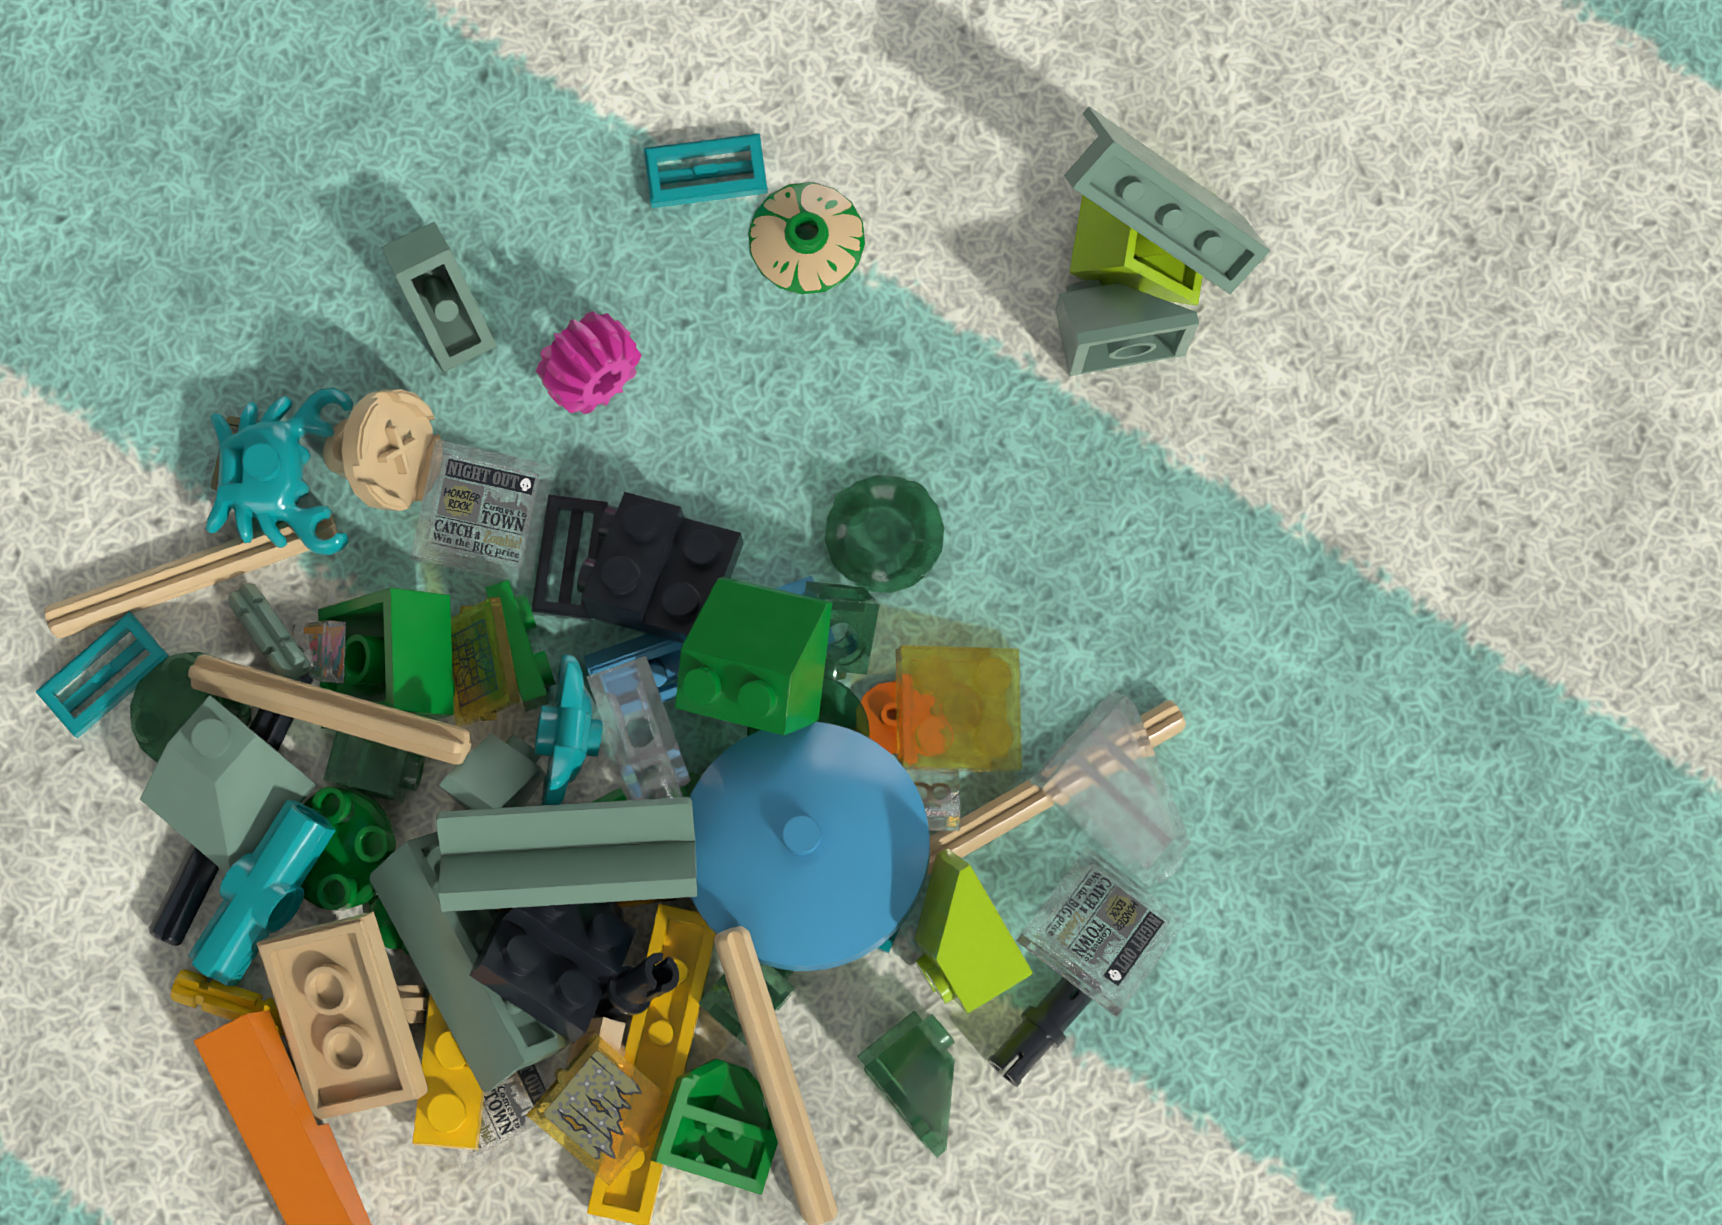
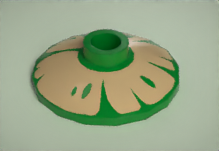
(813, 263)

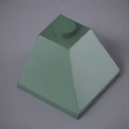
(1120, 327)
(222, 784)

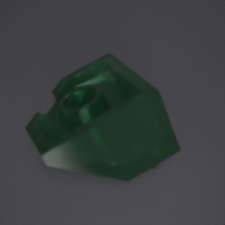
(915, 1076)

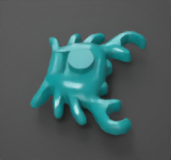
(265, 471)
(566, 732)

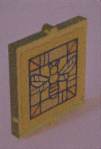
(481, 663)

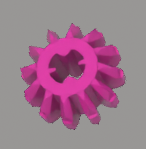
(588, 362)

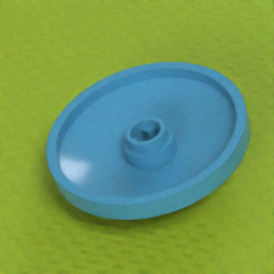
(809, 845)

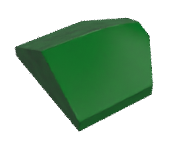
(718, 1127)

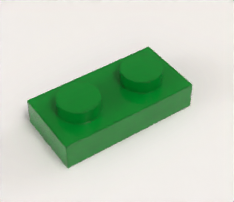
(531, 670)

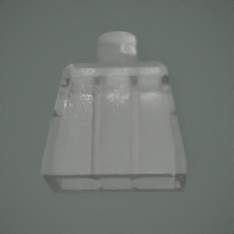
(639, 731)

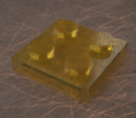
(958, 708)

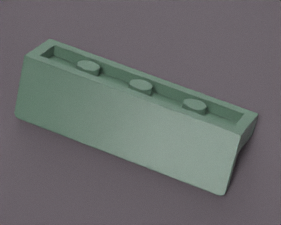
(1166, 205)
(567, 854)
(444, 948)

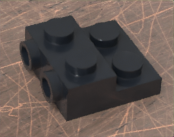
(655, 567)
(555, 960)

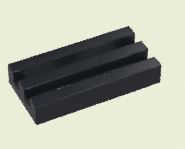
(578, 507)

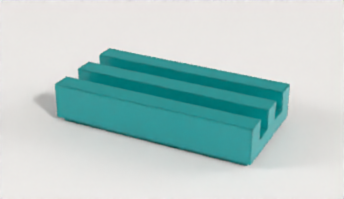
(711, 191)
(118, 692)

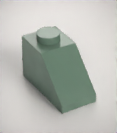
(439, 296)
(495, 775)

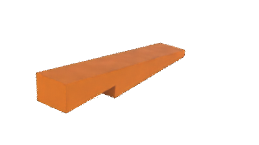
(277, 1125)

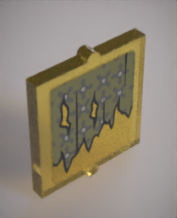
(601, 1109)

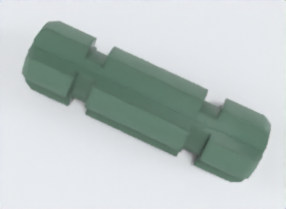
(268, 632)

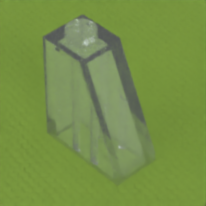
(1117, 792)

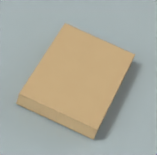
(343, 1016)

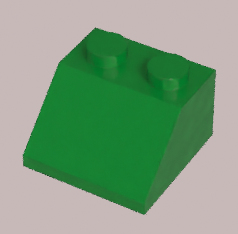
(397, 650)
(756, 657)

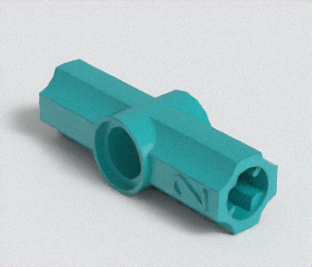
(261, 892)

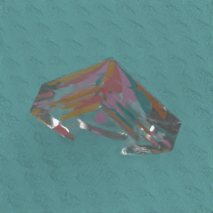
(324, 647)

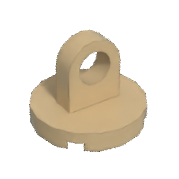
(384, 448)

